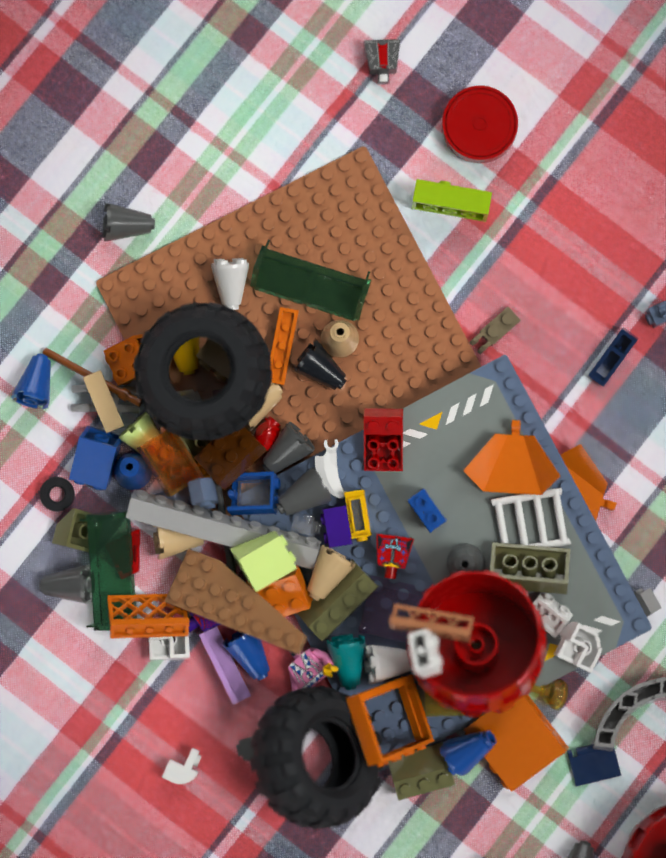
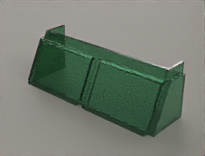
(309, 284)
(109, 563)

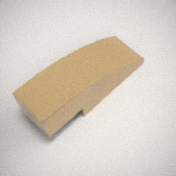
(103, 401)

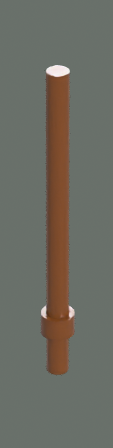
(123, 394)

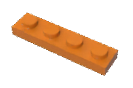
(283, 344)

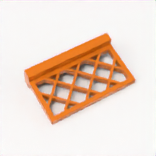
(147, 625)

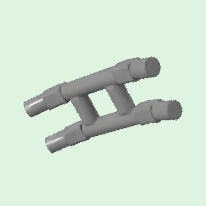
(91, 408)

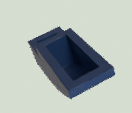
(613, 356)

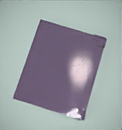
(380, 607)

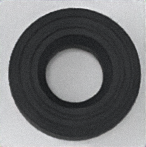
(65, 502)

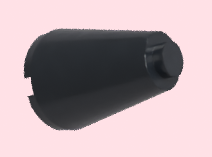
(320, 367)

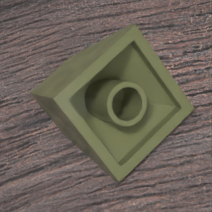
(72, 532)

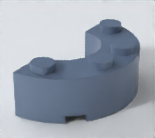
(198, 492)

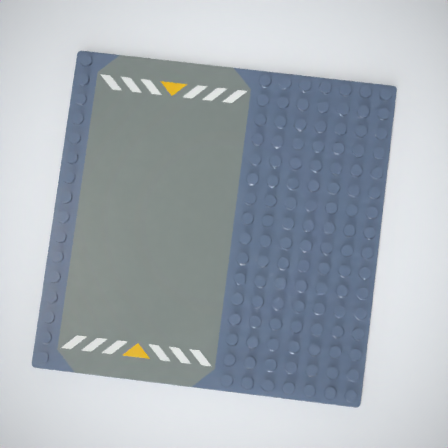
(438, 443)

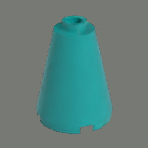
(348, 656)

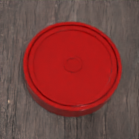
(479, 124)

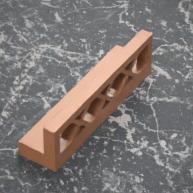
(446, 631)

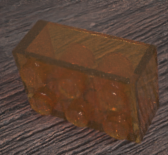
(169, 462)

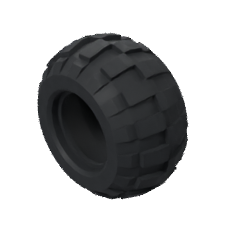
(239, 398)

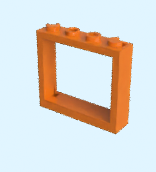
(414, 713)

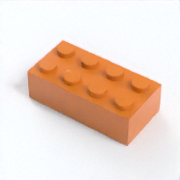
(288, 593)

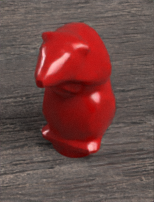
(267, 432)

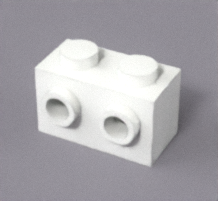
(425, 653)

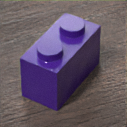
(337, 526)

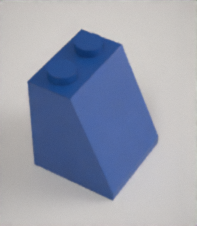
(95, 458)

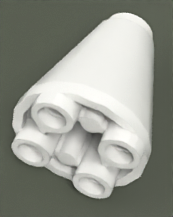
(230, 280)
(385, 663)

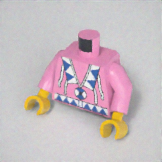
(310, 668)

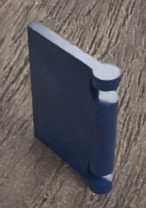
(593, 765)

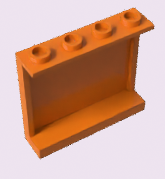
(523, 742)

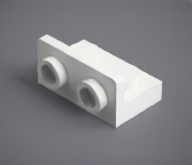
(553, 613)

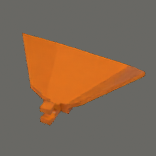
(513, 465)
(588, 479)

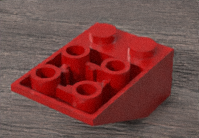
(383, 439)

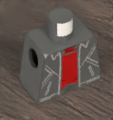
(382, 57)

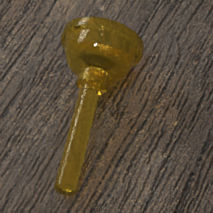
(553, 693)

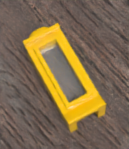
(358, 515)

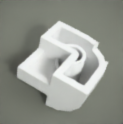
(579, 646)
(169, 648)

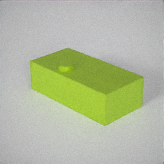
(451, 200)

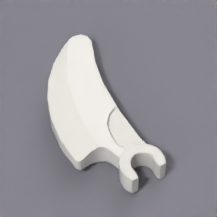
(327, 469)

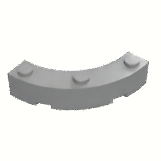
(623, 707)

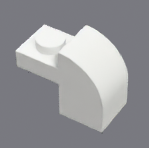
(180, 773)

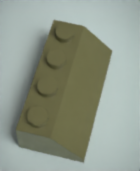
(532, 566)
(342, 601)

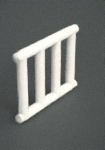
(517, 500)

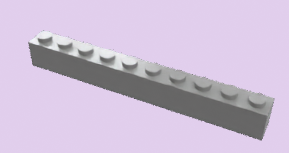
(214, 525)

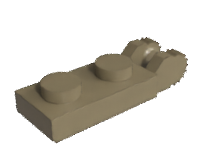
(496, 329)

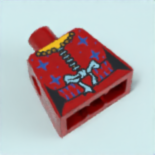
(393, 553)

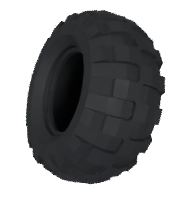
(282, 768)

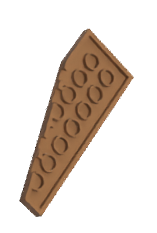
(220, 595)

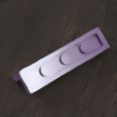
(224, 665)

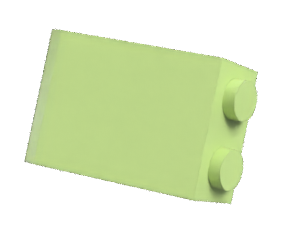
(264, 559)

